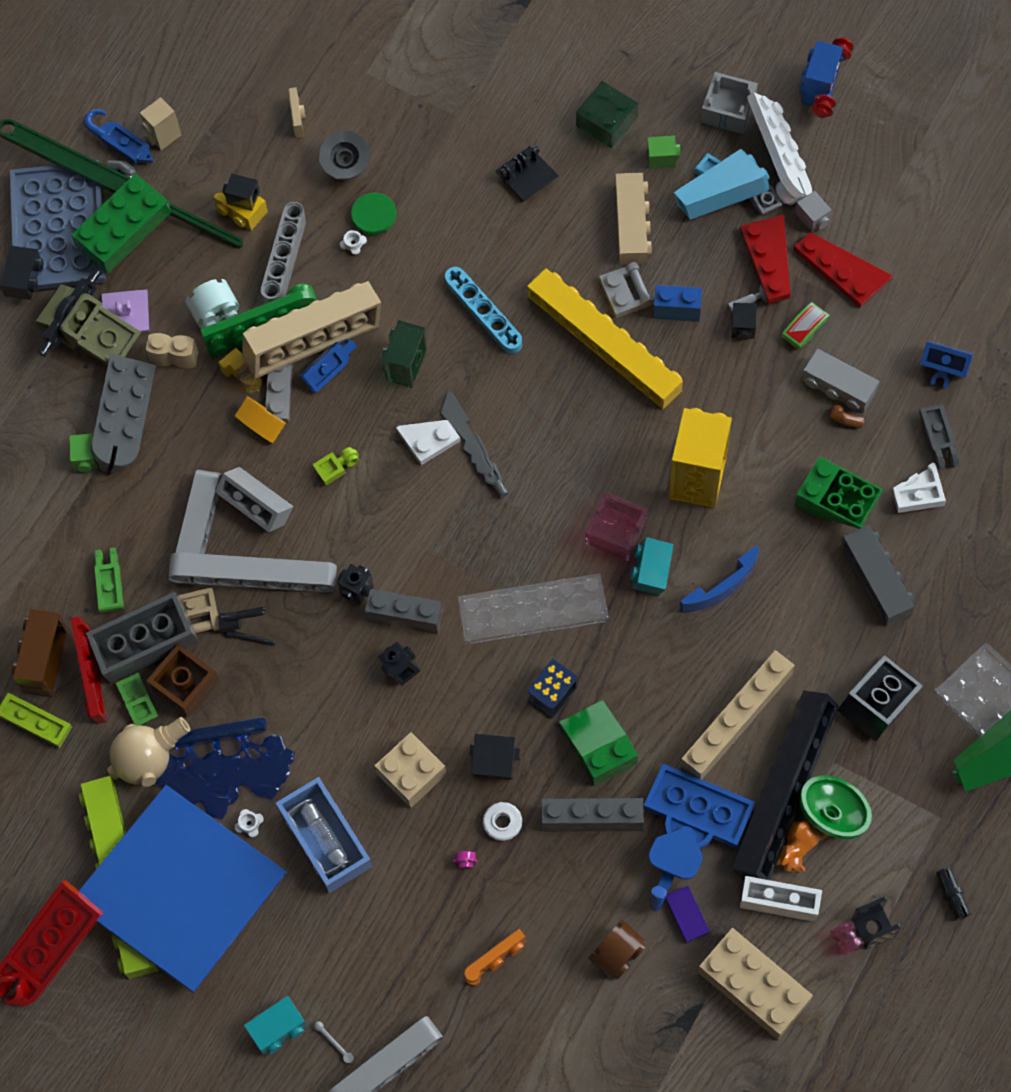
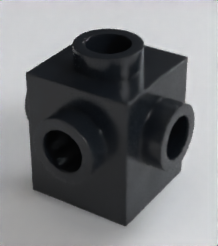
(355, 590)
(399, 663)

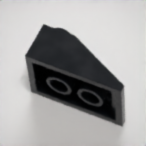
(879, 698)

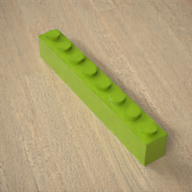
(107, 830)

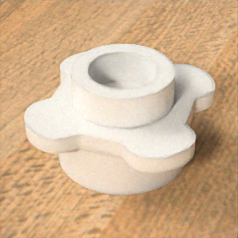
(352, 236)
(245, 816)

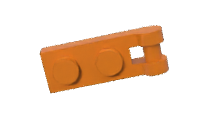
(494, 958)

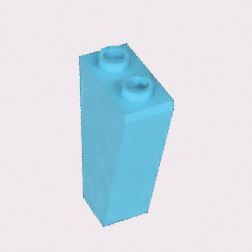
(723, 185)

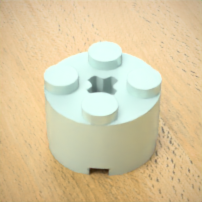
(212, 303)

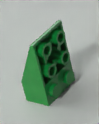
(837, 494)

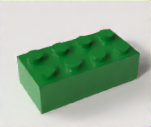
(121, 223)

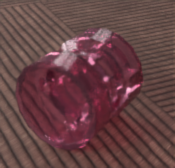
(846, 938)

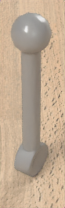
(347, 1057)

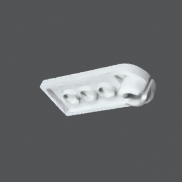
(782, 148)

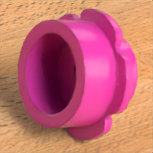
(465, 859)

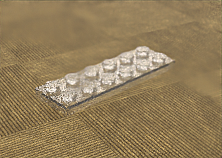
(533, 608)

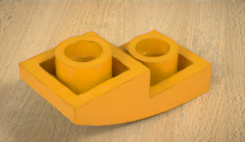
(259, 419)

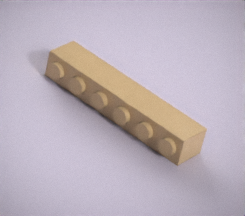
(737, 715)

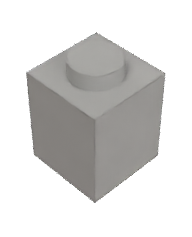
(813, 212)

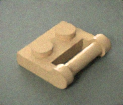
(200, 604)

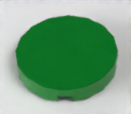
(373, 213)

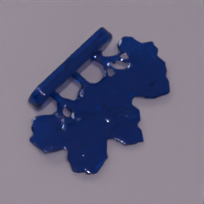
(217, 777)

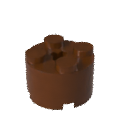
(617, 950)

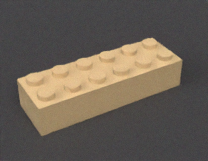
(311, 329)

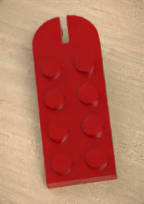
(47, 944)

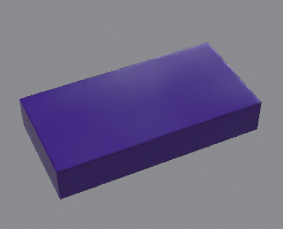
(687, 914)

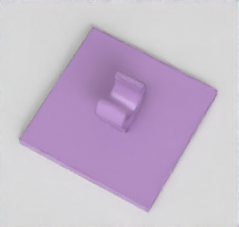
(130, 307)

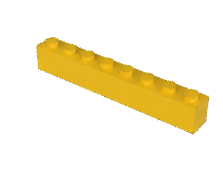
(605, 338)

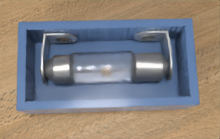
(324, 835)

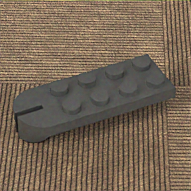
(122, 412)

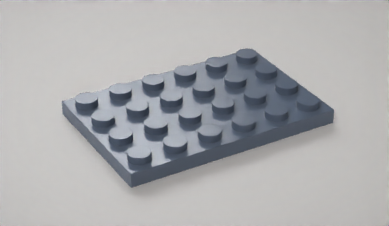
(45, 212)

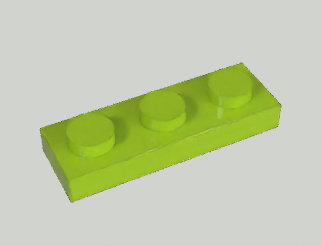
(34, 720)

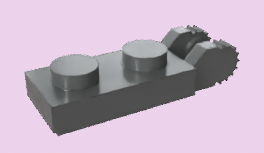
(939, 434)

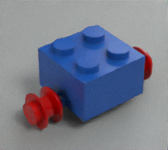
(821, 74)

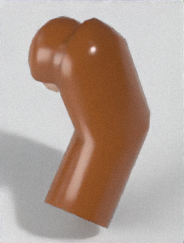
(838, 415)

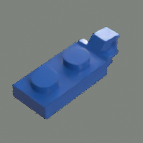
(327, 365)

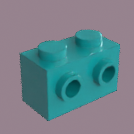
(651, 566)
(276, 1026)

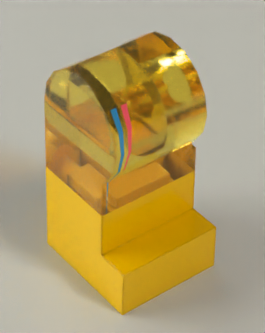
(235, 365)

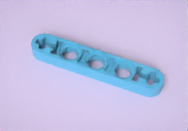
(485, 320)

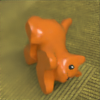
(801, 839)

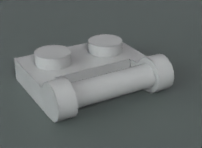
(619, 294)

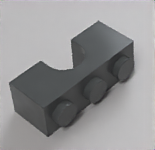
(420, 612)

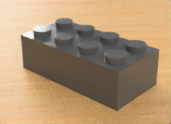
(142, 637)

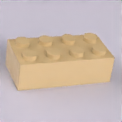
(755, 983)

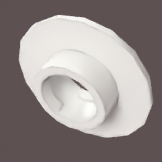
(502, 809)

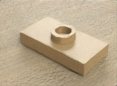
(297, 112)

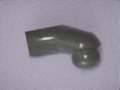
(123, 167)

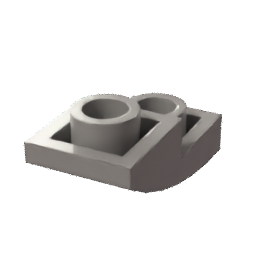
(766, 201)

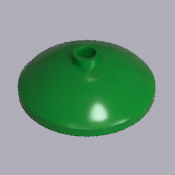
(835, 807)

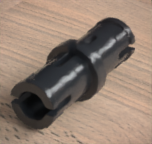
(953, 893)

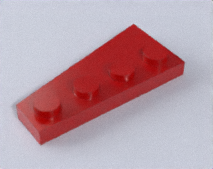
(844, 270)

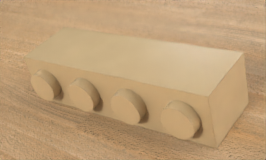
(631, 218)

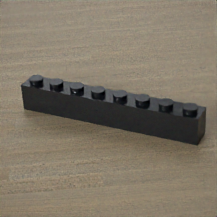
(782, 790)

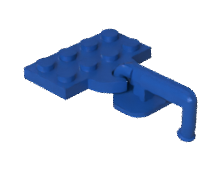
(693, 816)

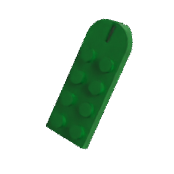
(229, 332)

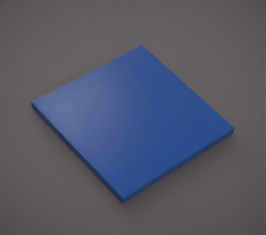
(180, 888)

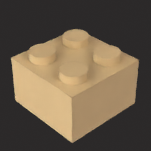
(410, 769)

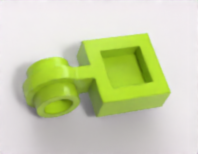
(331, 468)

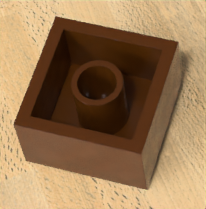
(183, 680)

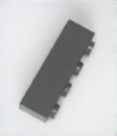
(878, 575)
(593, 814)

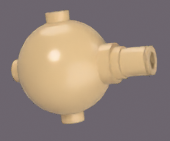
(142, 753)

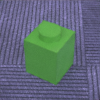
(662, 151)
(81, 453)

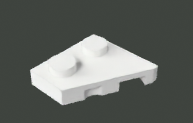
(428, 438)
(920, 491)

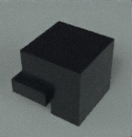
(494, 756)

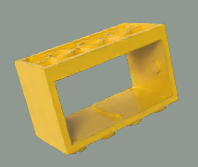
(699, 457)

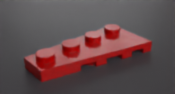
(768, 254)
(90, 671)

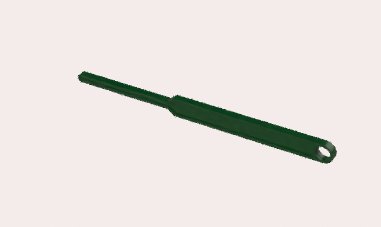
(97, 173)

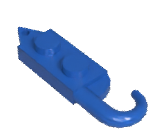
(119, 139)

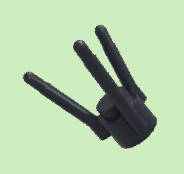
(231, 621)

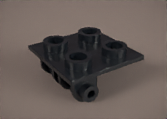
(527, 173)

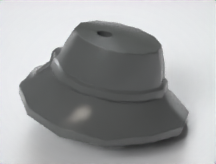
(340, 146)

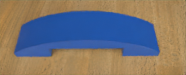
(699, 600)

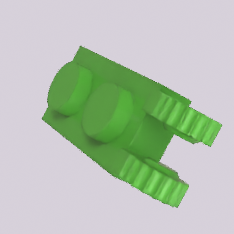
(108, 583)

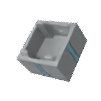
(727, 103)

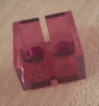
(618, 526)

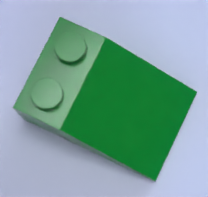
(599, 742)

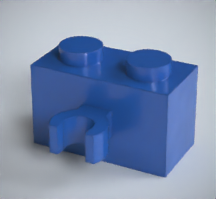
(946, 360)

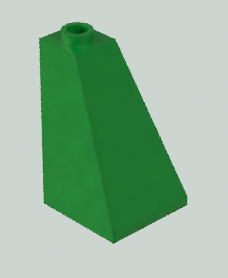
(986, 758)

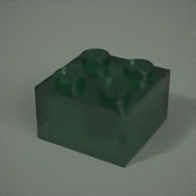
(606, 114)
(404, 353)

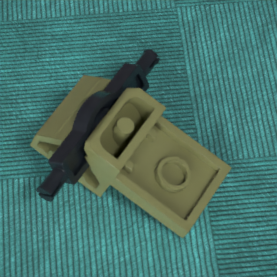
(82, 322)

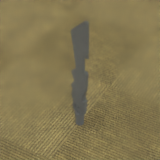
(473, 446)

